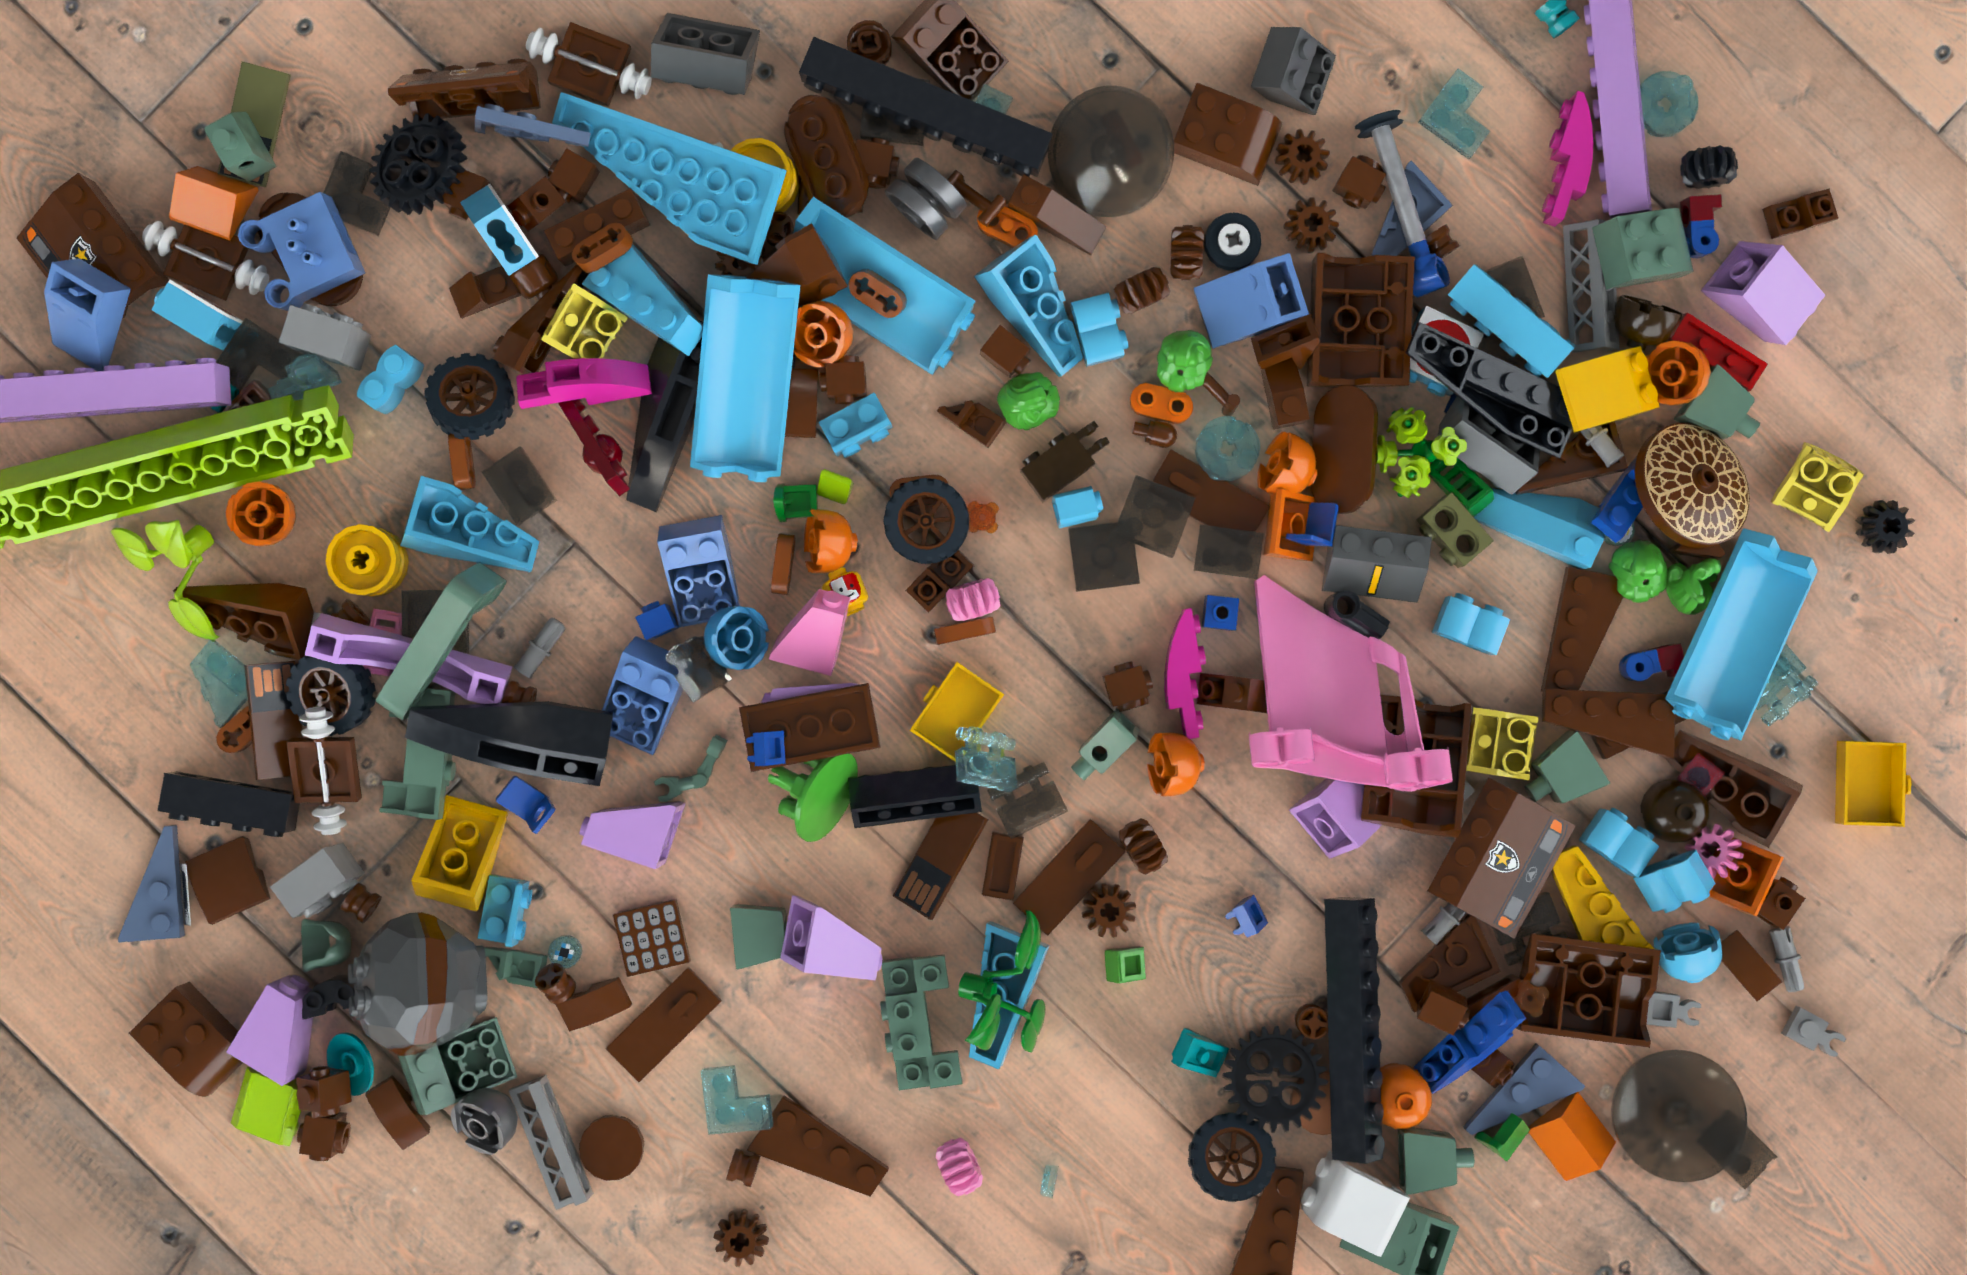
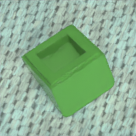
(1125, 964)

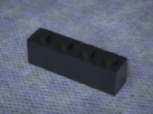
(911, 796)
(228, 802)

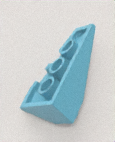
(1028, 296)
(1548, 524)
(458, 528)

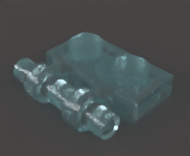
(1785, 673)
(985, 768)

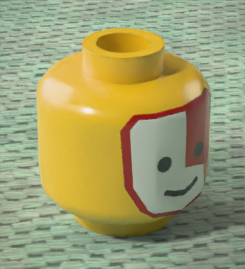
(849, 585)

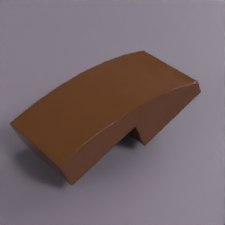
(1800, 213)
(802, 404)
(938, 579)
(1748, 966)
(595, 1004)
(396, 1113)

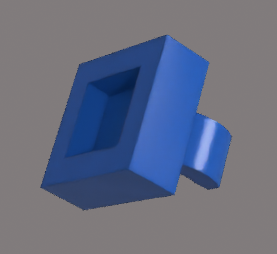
(768, 748)
(1249, 917)

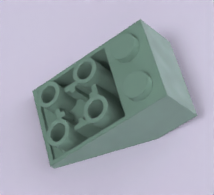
(453, 1069)
(1417, 1244)

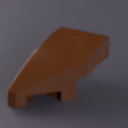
(975, 421)

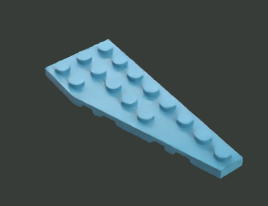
(699, 187)

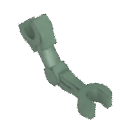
(699, 780)

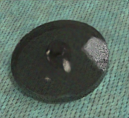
(1111, 151)
(1679, 1115)

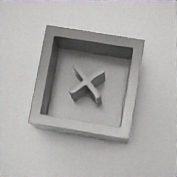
(331, 339)
(317, 880)

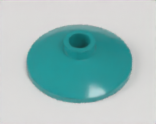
(351, 1054)

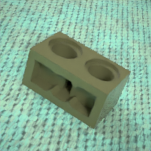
(1459, 524)

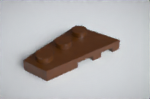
(1454, 962)

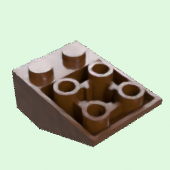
(950, 47)

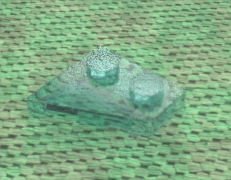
(221, 681)

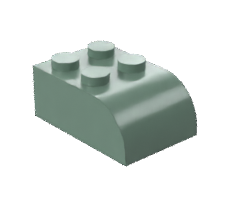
(1642, 248)

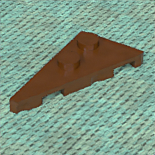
(1576, 464)

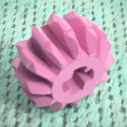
(972, 599)
(1727, 846)
(959, 1167)

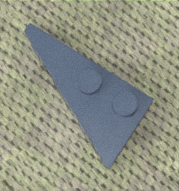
(526, 126)
(1430, 207)
(158, 902)
(1534, 1083)

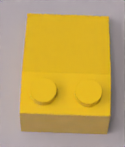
(1607, 389)
(460, 854)

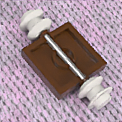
(589, 63)
(205, 260)
(324, 770)

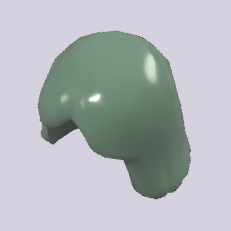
(316, 944)

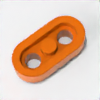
(1008, 225)
(1161, 403)

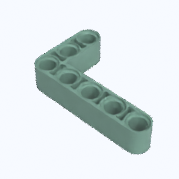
(437, 636)

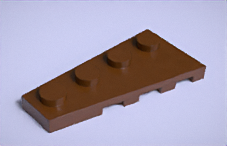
(1581, 622)
(1626, 718)
(1273, 1227)

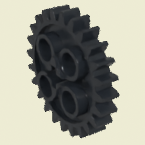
(418, 164)
(1275, 1049)

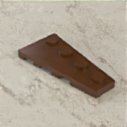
(817, 1149)

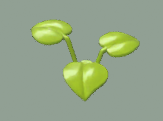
(180, 549)

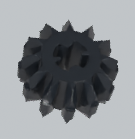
(1709, 167)
(1896, 527)

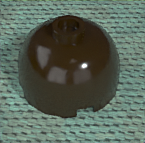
(1645, 322)
(1674, 811)

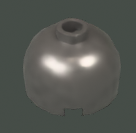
(486, 1119)

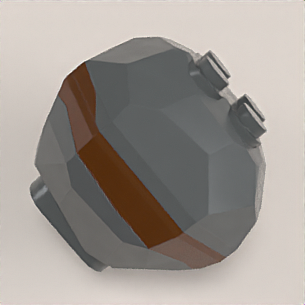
(417, 984)

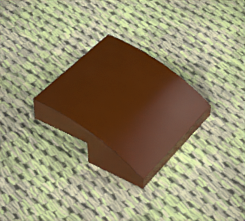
(227, 880)

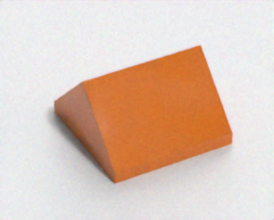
(210, 201)
(1287, 516)
(1748, 885)
(1572, 1137)

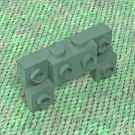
(425, 773)
(909, 1023)

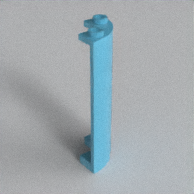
(933, 307)
(744, 376)
(1741, 635)

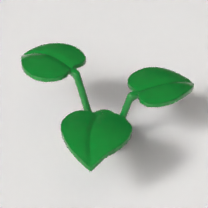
(984, 990)

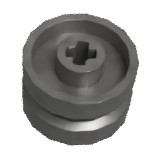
(926, 198)

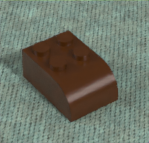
(1227, 134)
(189, 1040)

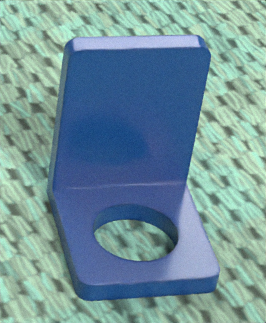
(1319, 525)
(526, 803)

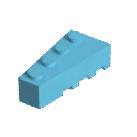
(642, 295)
(1510, 321)
(1014, 989)

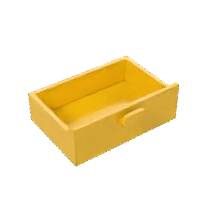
(958, 702)
(1871, 783)

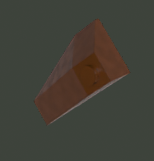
(803, 261)
(522, 344)
(263, 612)
(1747, 794)

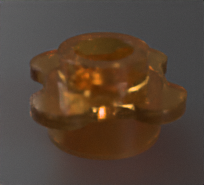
(989, 510)
(1539, 995)

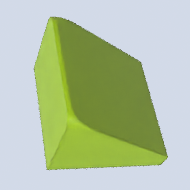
(834, 486)

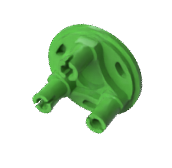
(819, 796)

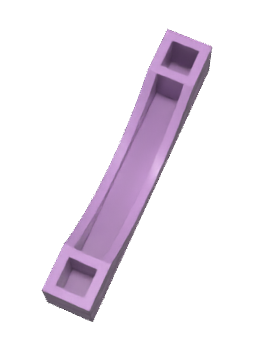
(358, 644)

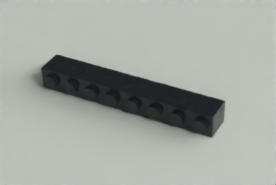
(925, 107)
(1354, 1029)

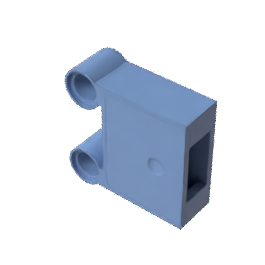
(311, 247)

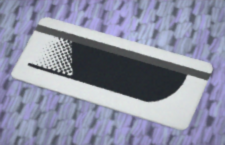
(185, 894)

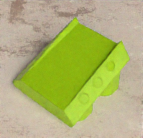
(267, 1108)

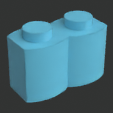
(1098, 329)
(386, 386)
(1077, 506)
(1470, 624)
(1619, 842)
(1675, 881)

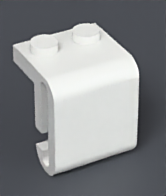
(1353, 1205)

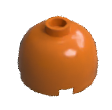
(822, 333)
(1678, 372)
(1289, 466)
(261, 514)
(828, 541)
(1175, 764)
(1404, 1096)

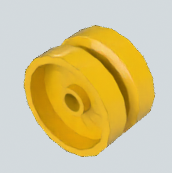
(772, 154)
(370, 577)

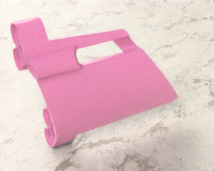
(1328, 701)

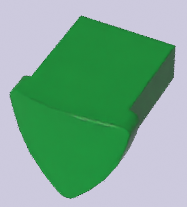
(794, 501)
(1507, 1137)

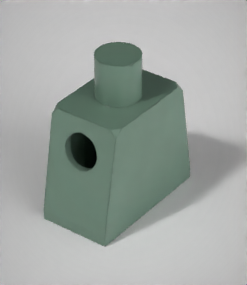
(238, 142)
(1721, 407)
(1115, 735)
(1566, 770)
(757, 933)
(1429, 1159)

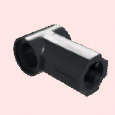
(1358, 616)

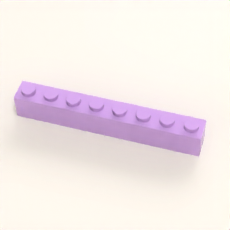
(1618, 107)
(114, 390)

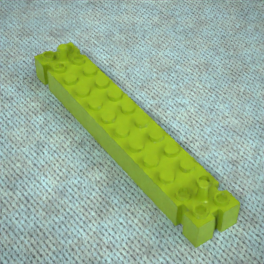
(171, 465)

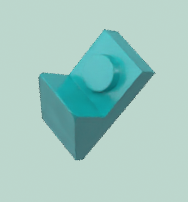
(1199, 1053)

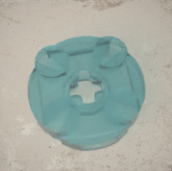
(1684, 102)
(1235, 432)

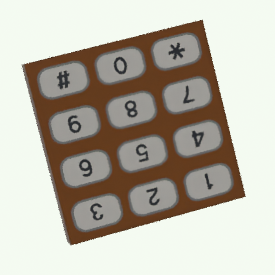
(651, 937)

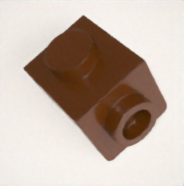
(1495, 1069)

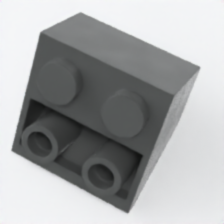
(1293, 69)

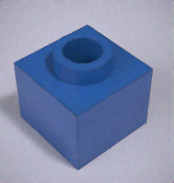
(656, 620)
(1212, 621)

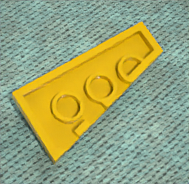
(1591, 905)

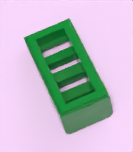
(1478, 502)

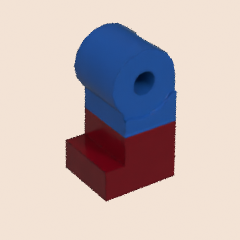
(1698, 223)
(1642, 664)

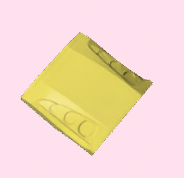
(583, 325)
(1818, 486)
(1500, 742)

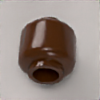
(535, 278)

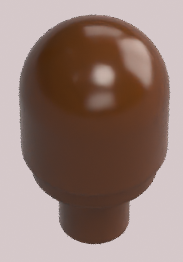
(1156, 433)

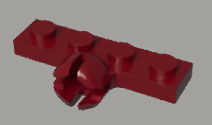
(599, 451)

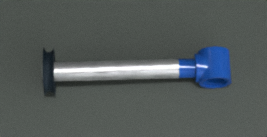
(1429, 269)

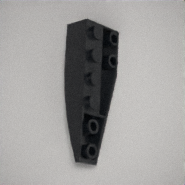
(1497, 390)
(663, 422)
(519, 737)

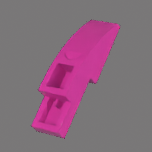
(1574, 149)
(588, 378)
(1182, 659)

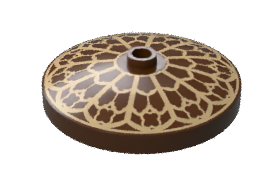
(1692, 485)

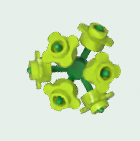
(1415, 469)

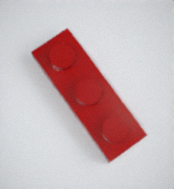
(1720, 350)

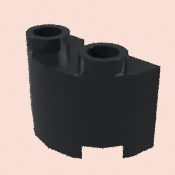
(326, 996)

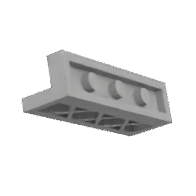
(1602, 300)
(558, 1139)

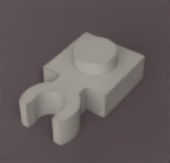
(1665, 1010)
(1810, 1031)

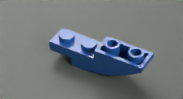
(1619, 506)
(1472, 1043)

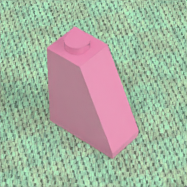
(814, 634)

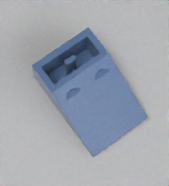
(1251, 301)
(84, 311)
(698, 568)
(642, 695)

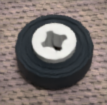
(1227, 252)

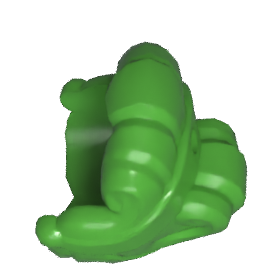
(1184, 352)
(1028, 400)
(1635, 563)
(1690, 587)

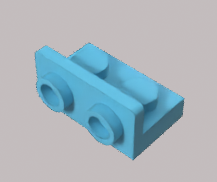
(856, 425)
(505, 910)

